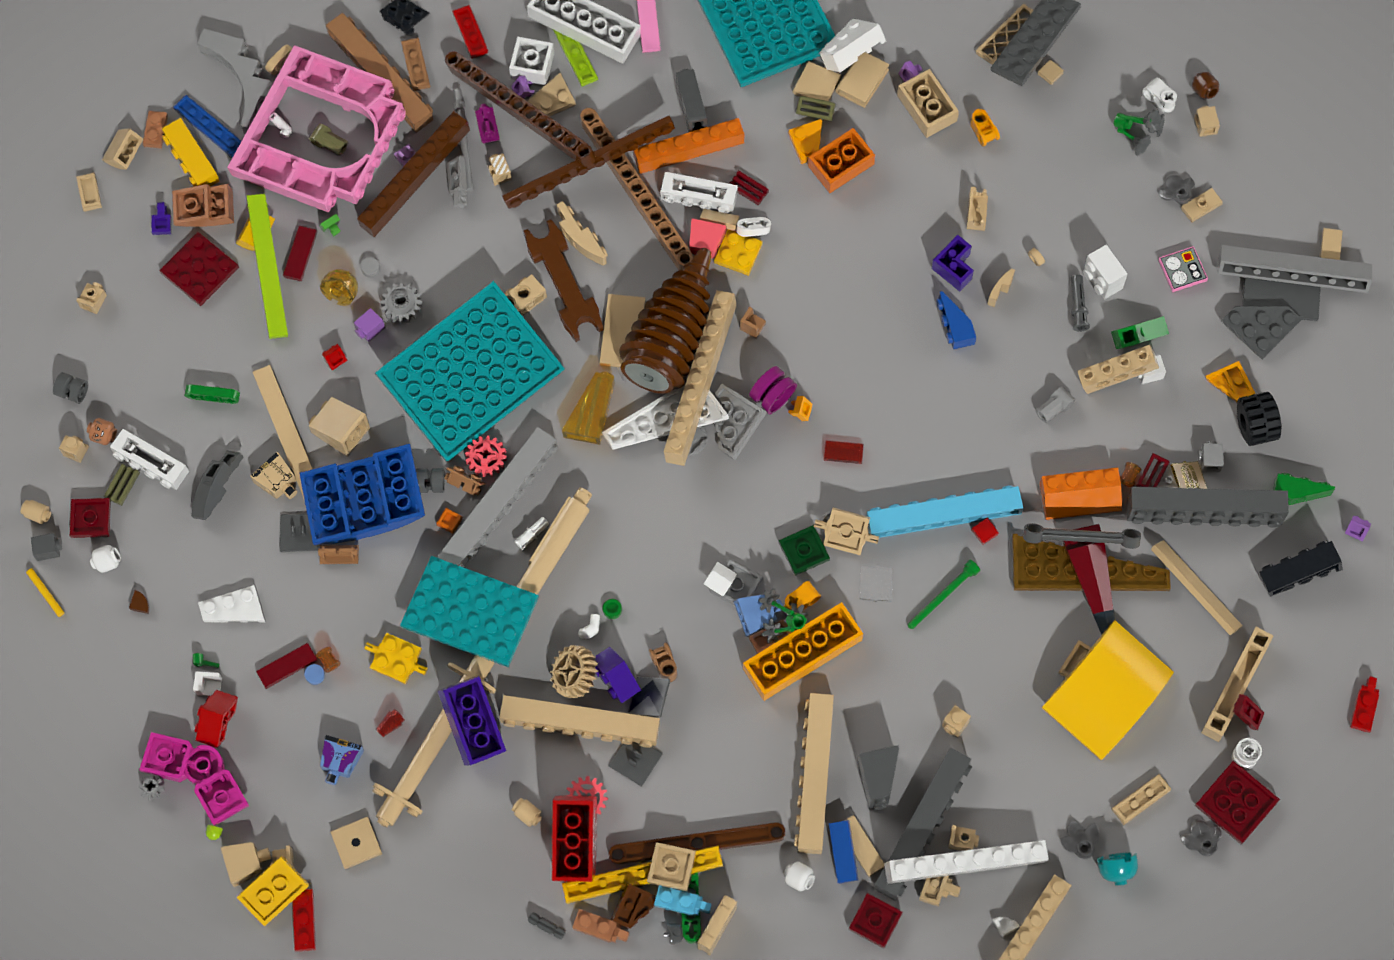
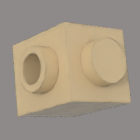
(956, 721)

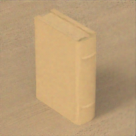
(862, 79)
(717, 925)

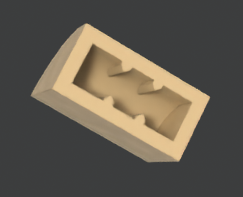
(122, 149)

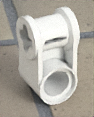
(1160, 95)

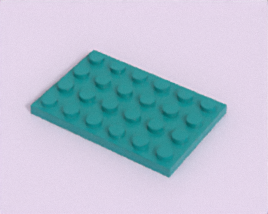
(469, 611)

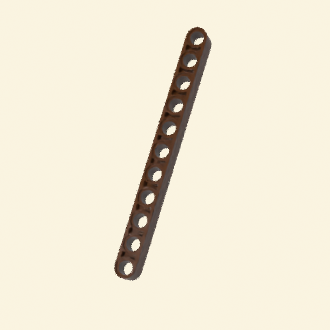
(524, 113)

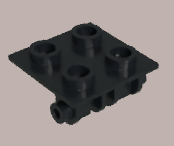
(403, 15)

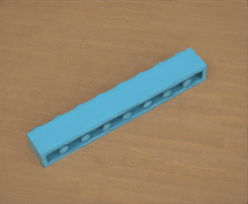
(945, 512)

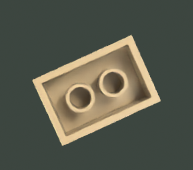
(927, 103)

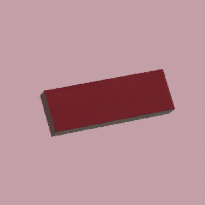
(300, 253)
(286, 665)

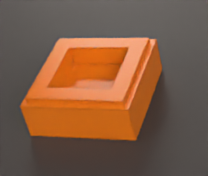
(449, 520)

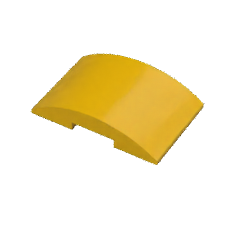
(1108, 690)

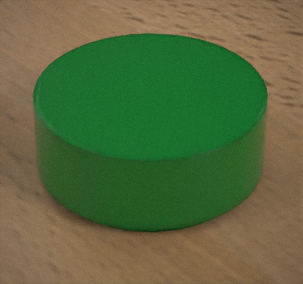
(612, 608)

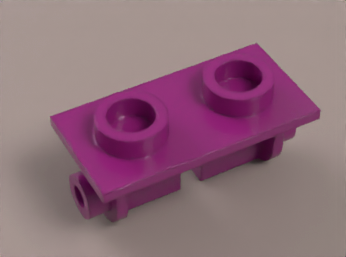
(487, 124)

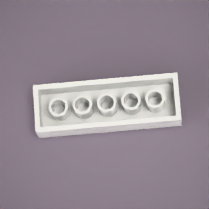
(589, 25)

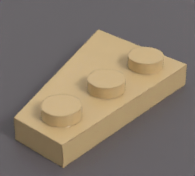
(553, 97)

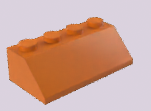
(1081, 493)

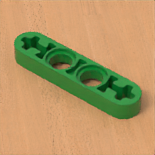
(697, 928)

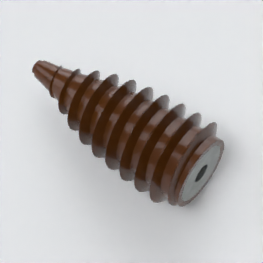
(668, 329)

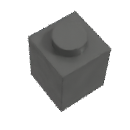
(46, 547)

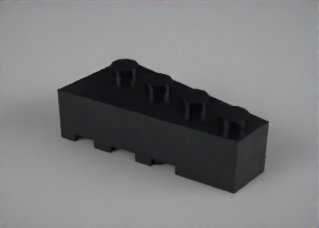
(1301, 568)

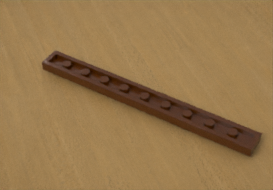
(567, 172)

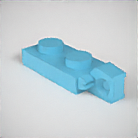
(681, 901)

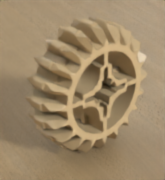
(574, 671)

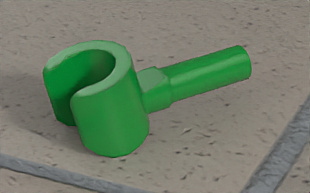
(198, 661)

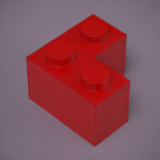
(214, 718)

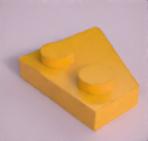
(806, 139)
(1231, 381)

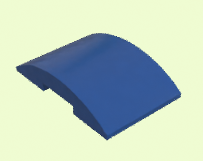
(362, 496)

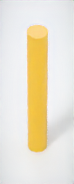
(45, 592)

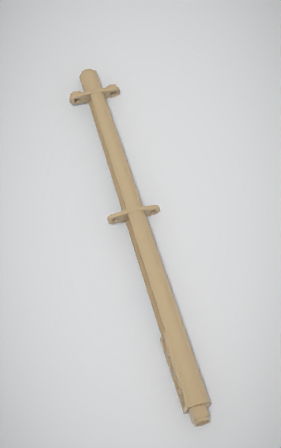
(540, 567)

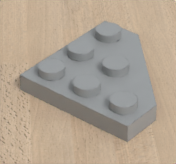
(742, 421)

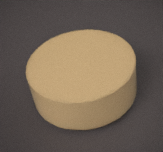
(1036, 257)

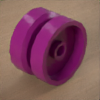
(773, 390)

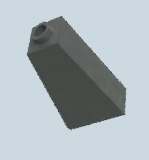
(691, 100)

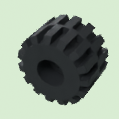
(1259, 418)

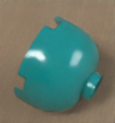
(1118, 867)

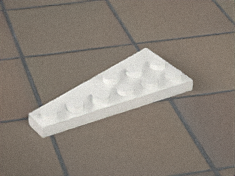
(657, 419)

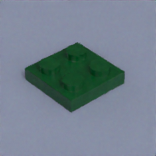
(804, 550)

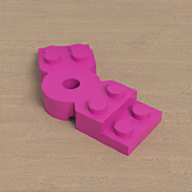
(178, 760)

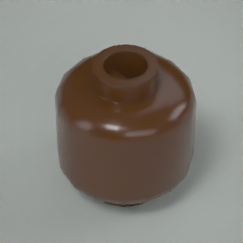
(1205, 85)

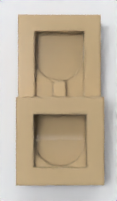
(1002, 285)

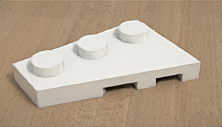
(234, 606)

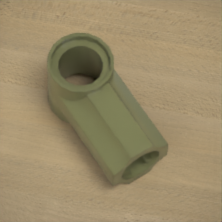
(323, 137)

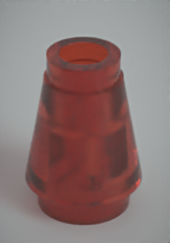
(390, 723)

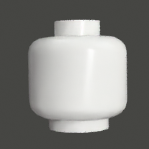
(105, 558)
(799, 876)

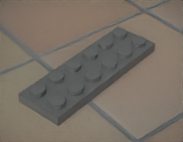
(1034, 39)

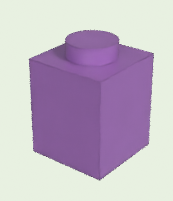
(369, 325)

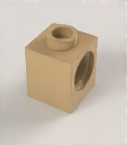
(1206, 121)

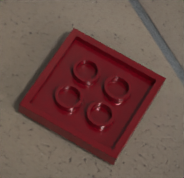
(199, 269)
(1237, 802)

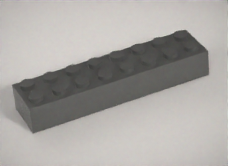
(1207, 506)

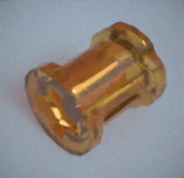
(1129, 474)
(328, 659)

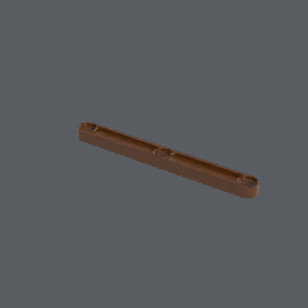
(724, 839)

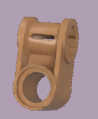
(663, 659)

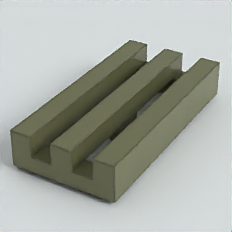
(818, 116)
(135, 473)

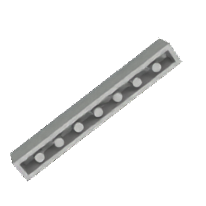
(1295, 269)

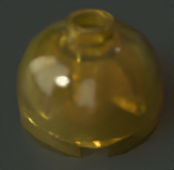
(339, 285)

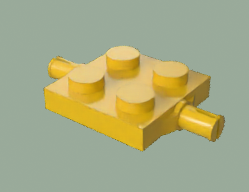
(396, 658)

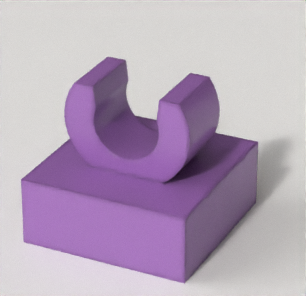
(909, 71)
(521, 87)
(1358, 528)

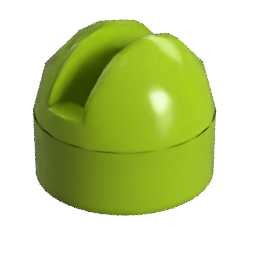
(213, 832)

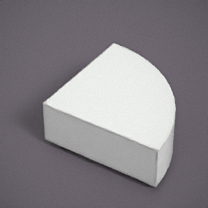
(1005, 925)

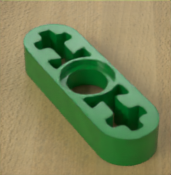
(212, 394)

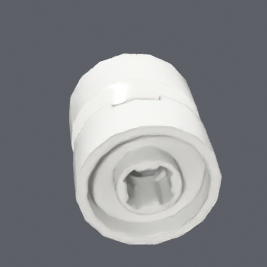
(1247, 753)

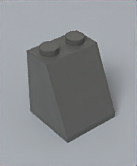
(877, 775)

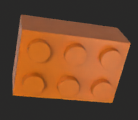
(841, 160)

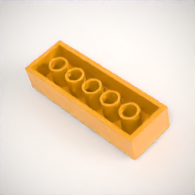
(802, 651)

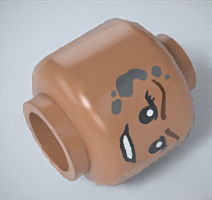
(102, 431)

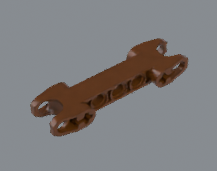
(576, 308)

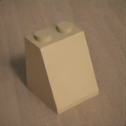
(339, 425)

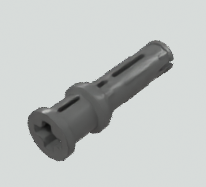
(1079, 311)

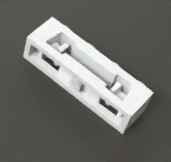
(699, 192)
(171, 477)

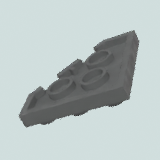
(1261, 326)

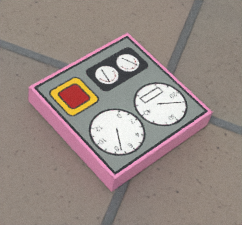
(1183, 269)

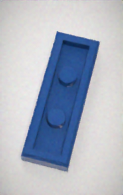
(843, 851)

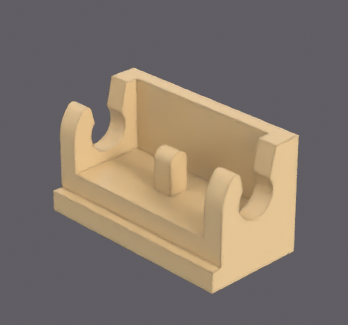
(977, 209)

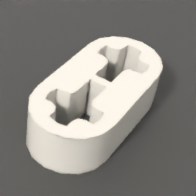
(753, 226)

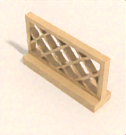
(1000, 32)

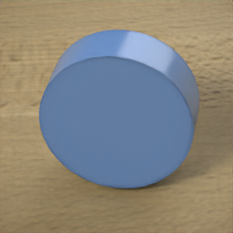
(314, 674)

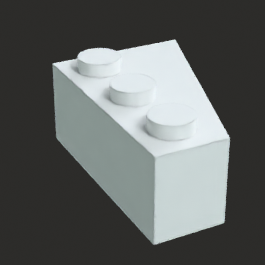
(850, 43)

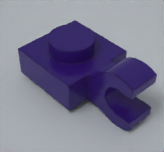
(162, 221)

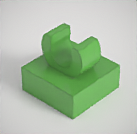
(330, 224)

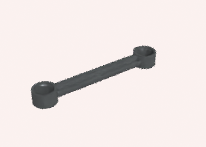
(1127, 538)

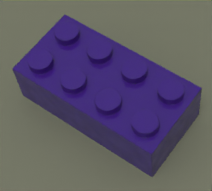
(471, 721)

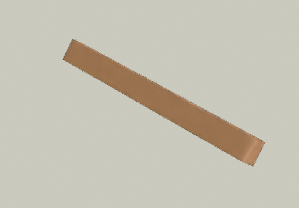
(639, 197)

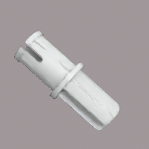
(531, 533)

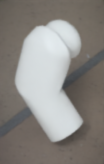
(281, 124)
(591, 629)

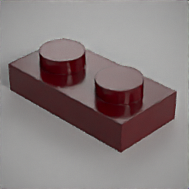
(1248, 712)

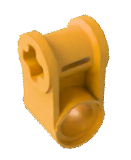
(985, 130)
(803, 595)

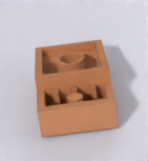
(203, 206)

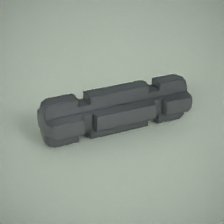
(546, 925)

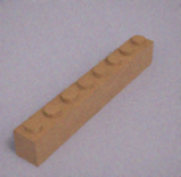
(366, 58)

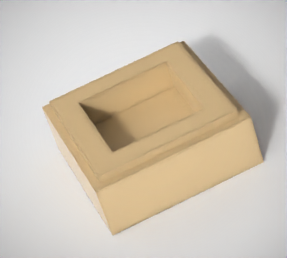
(1050, 72)

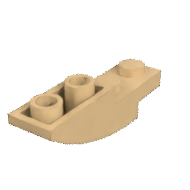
(580, 238)

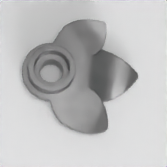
(1178, 189)
(1201, 835)
(1081, 837)

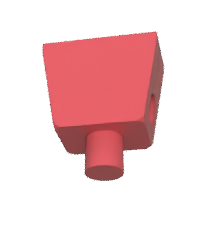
(706, 235)

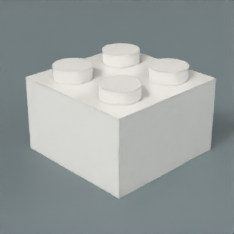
(532, 60)
(1104, 272)

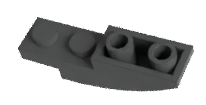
(211, 485)

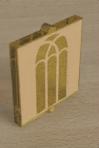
(1188, 475)

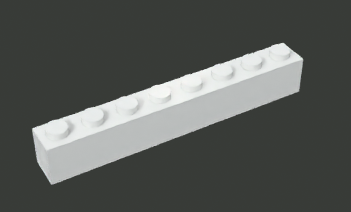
(966, 861)

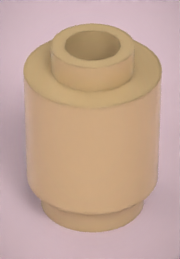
(36, 511)
(527, 812)

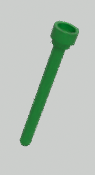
(970, 569)

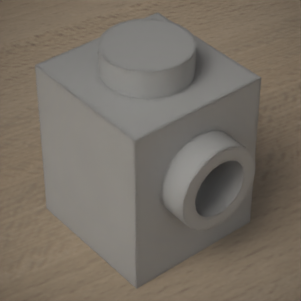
(1211, 457)

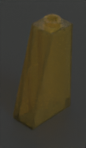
(591, 411)

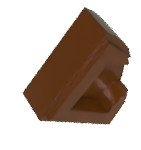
(139, 603)

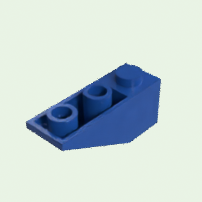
(959, 326)

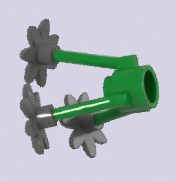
(795, 617)

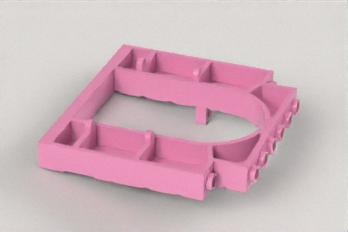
(304, 179)

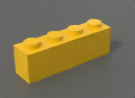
(189, 153)

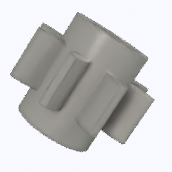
(148, 783)

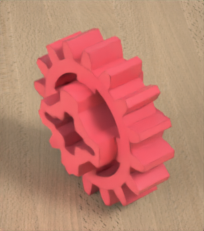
(478, 454)
(593, 791)

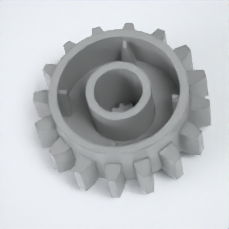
(401, 312)

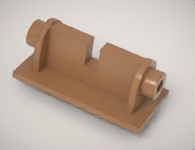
(458, 476)
(339, 554)

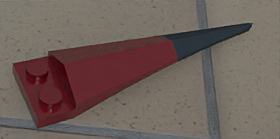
(1092, 572)

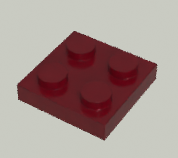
(90, 517)
(875, 920)

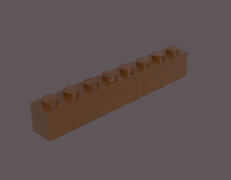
(413, 174)

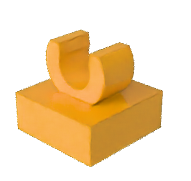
(802, 408)

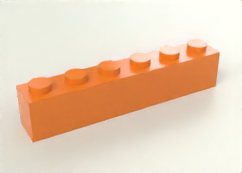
(689, 145)

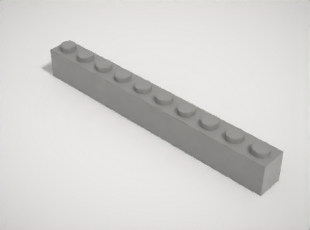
(499, 498)

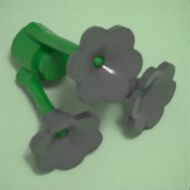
(1153, 122)

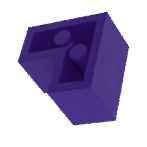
(951, 264)
(616, 674)

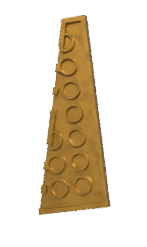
(1047, 568)

